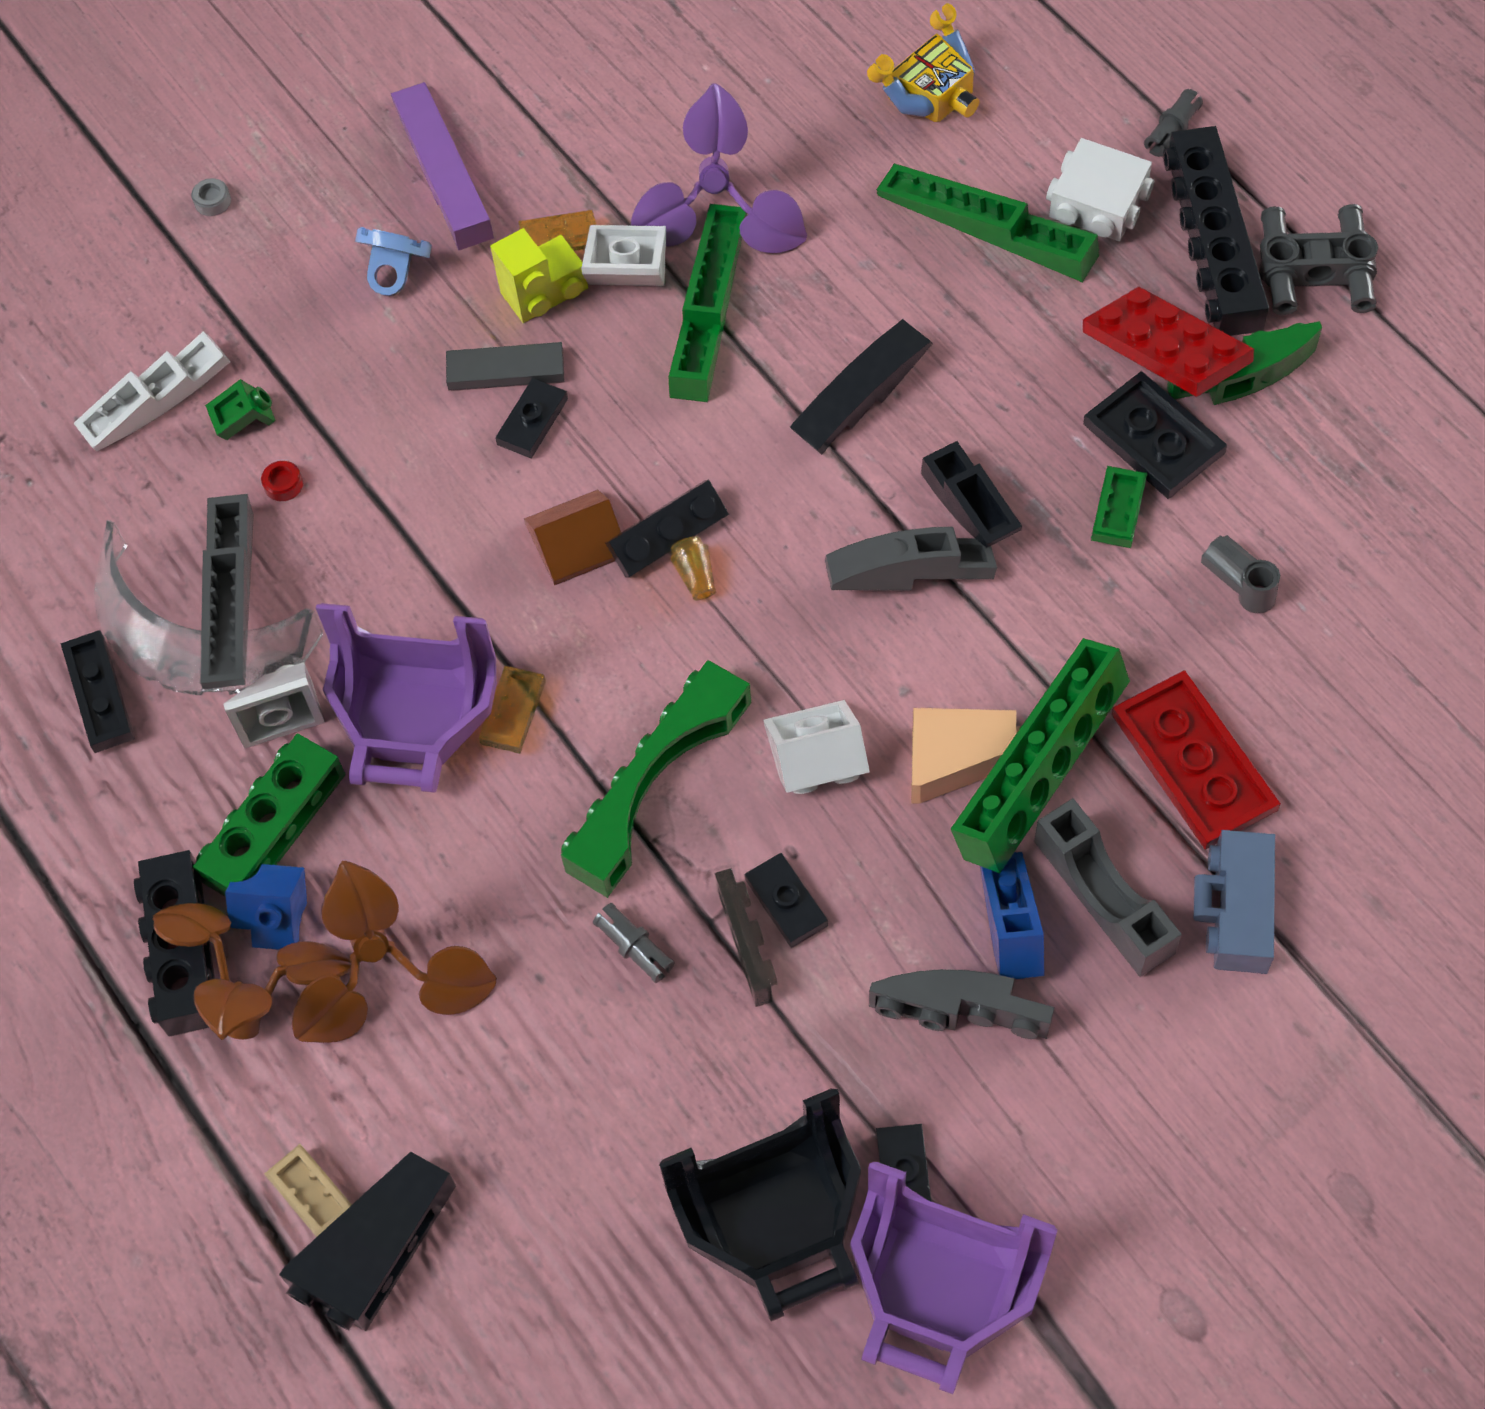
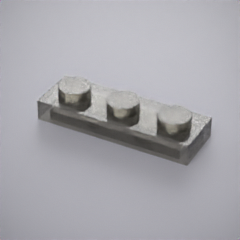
(746, 936)

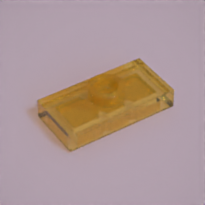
(571, 226)
(512, 709)

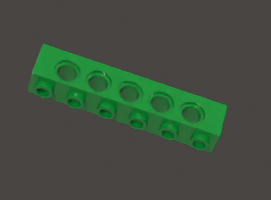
(1040, 755)

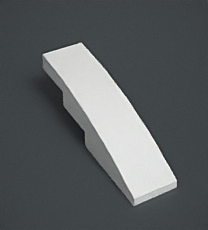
(157, 390)

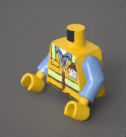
(932, 77)

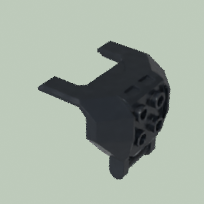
(773, 1205)

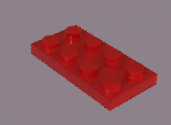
(1168, 341)
(1195, 759)

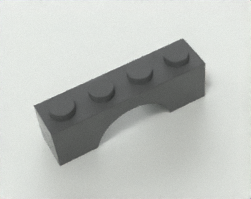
(1130, 921)

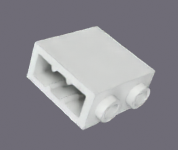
(1100, 189)

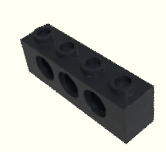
(160, 881)

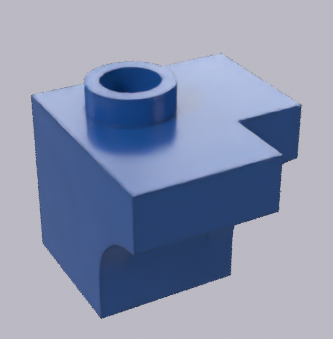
(269, 905)

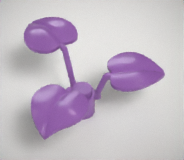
(717, 126)

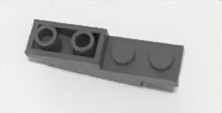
(906, 555)
(942, 995)

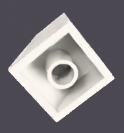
(817, 747)

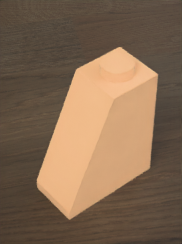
(956, 748)

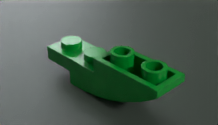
(1275, 357)

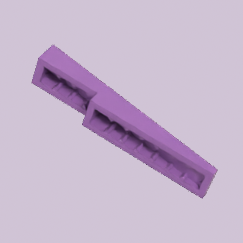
(443, 167)

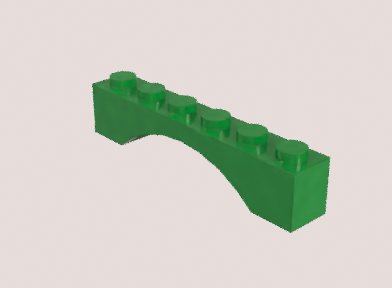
(704, 711)

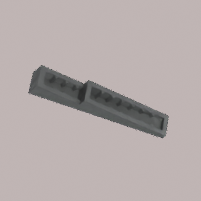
(226, 591)

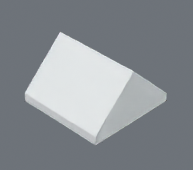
(625, 255)

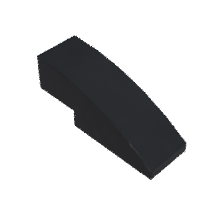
(969, 495)

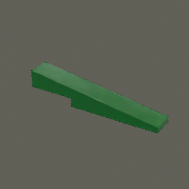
(993, 220)
(706, 304)

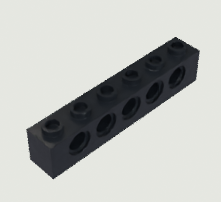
(1216, 231)

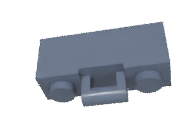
(1247, 900)

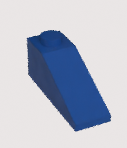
(1014, 920)

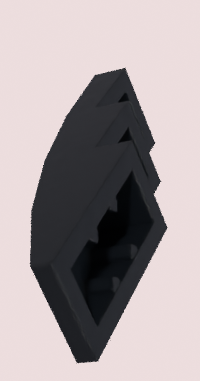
(860, 384)

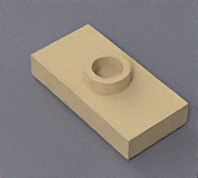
(308, 1189)

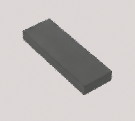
(504, 366)

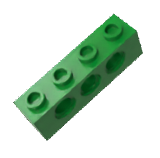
(293, 809)

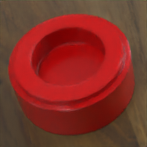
(282, 480)

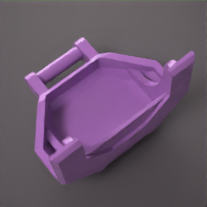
(407, 695)
(941, 1275)

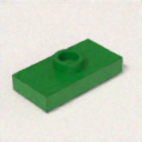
(1119, 507)

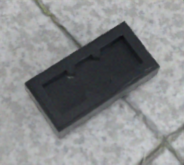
(531, 418)
(786, 900)
(905, 1150)

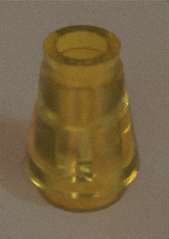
(694, 566)

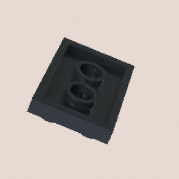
(1155, 434)

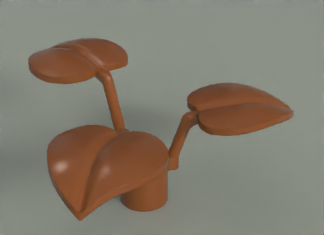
(359, 910)
(238, 1007)

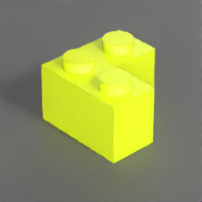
(536, 276)

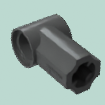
(1242, 573)

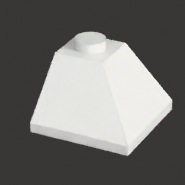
(275, 706)

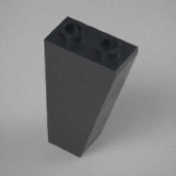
(370, 1244)

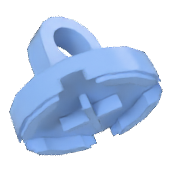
(393, 251)

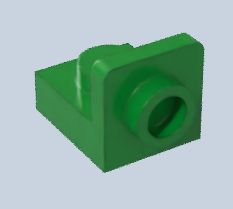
(238, 408)

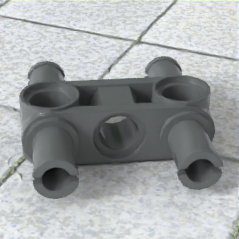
(1318, 259)

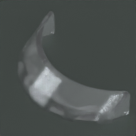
(173, 652)

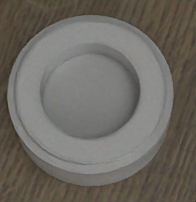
(211, 197)

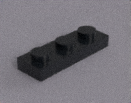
(666, 526)
(97, 691)

